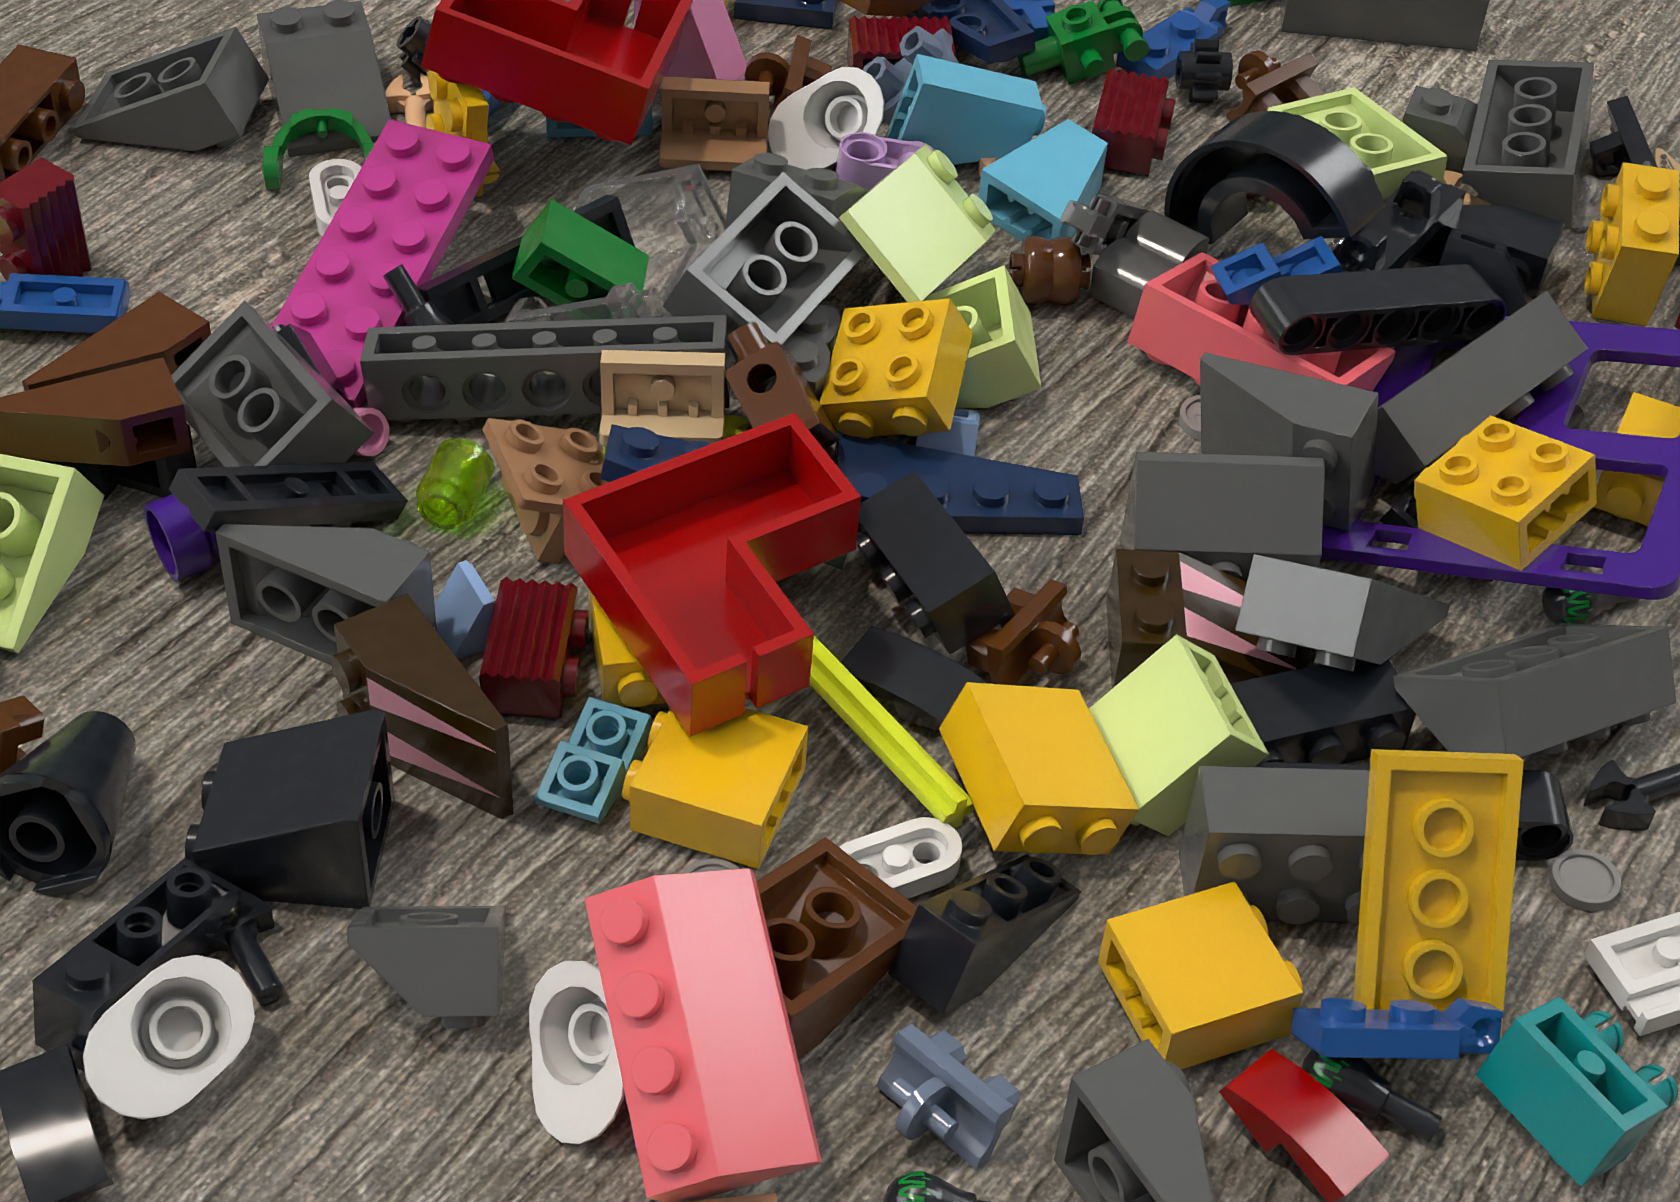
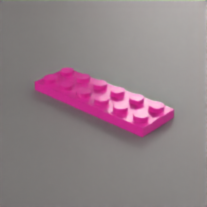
(393, 215)

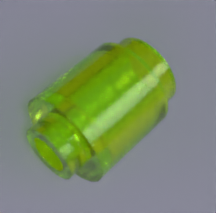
(454, 483)

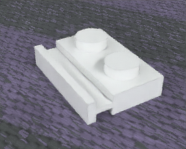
(1642, 971)

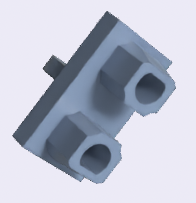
(894, 77)
(946, 1097)

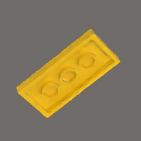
(1437, 877)

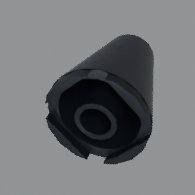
(66, 804)

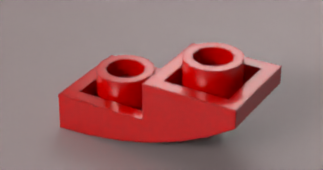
(1317, 1130)

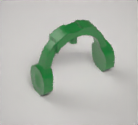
(303, 123)

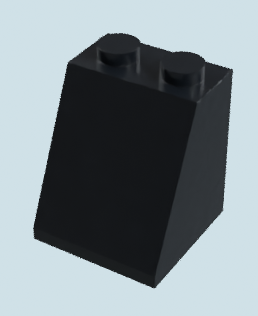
(300, 812)

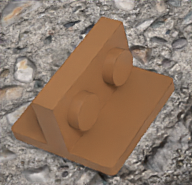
(713, 122)
(540, 471)

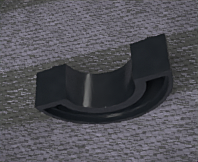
(1283, 159)

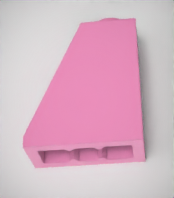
(707, 44)

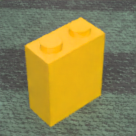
(1037, 769)

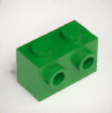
(574, 258)

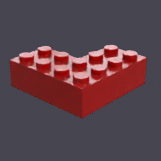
(561, 56)
(694, 560)

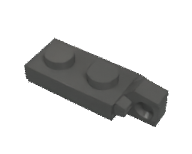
(1101, 221)

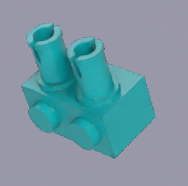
(1574, 1088)

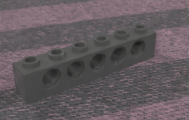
(517, 353)

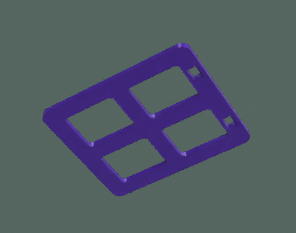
(1643, 574)

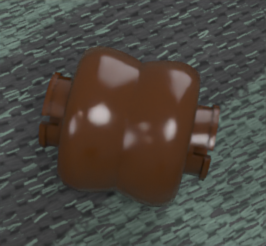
(1049, 270)

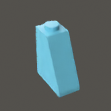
(966, 110)
(1039, 178)

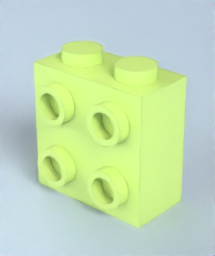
(1168, 723)

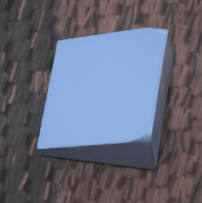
(959, 439)
(464, 611)

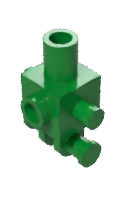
(1085, 41)

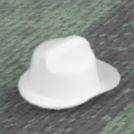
(817, 117)
(168, 1037)
(573, 1054)

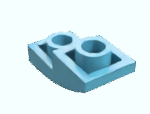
(593, 764)

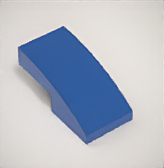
(1248, 270)

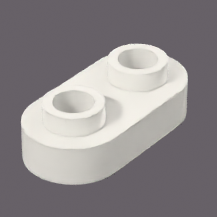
(329, 186)
(895, 852)

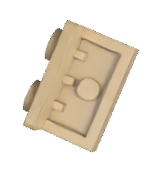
(664, 392)

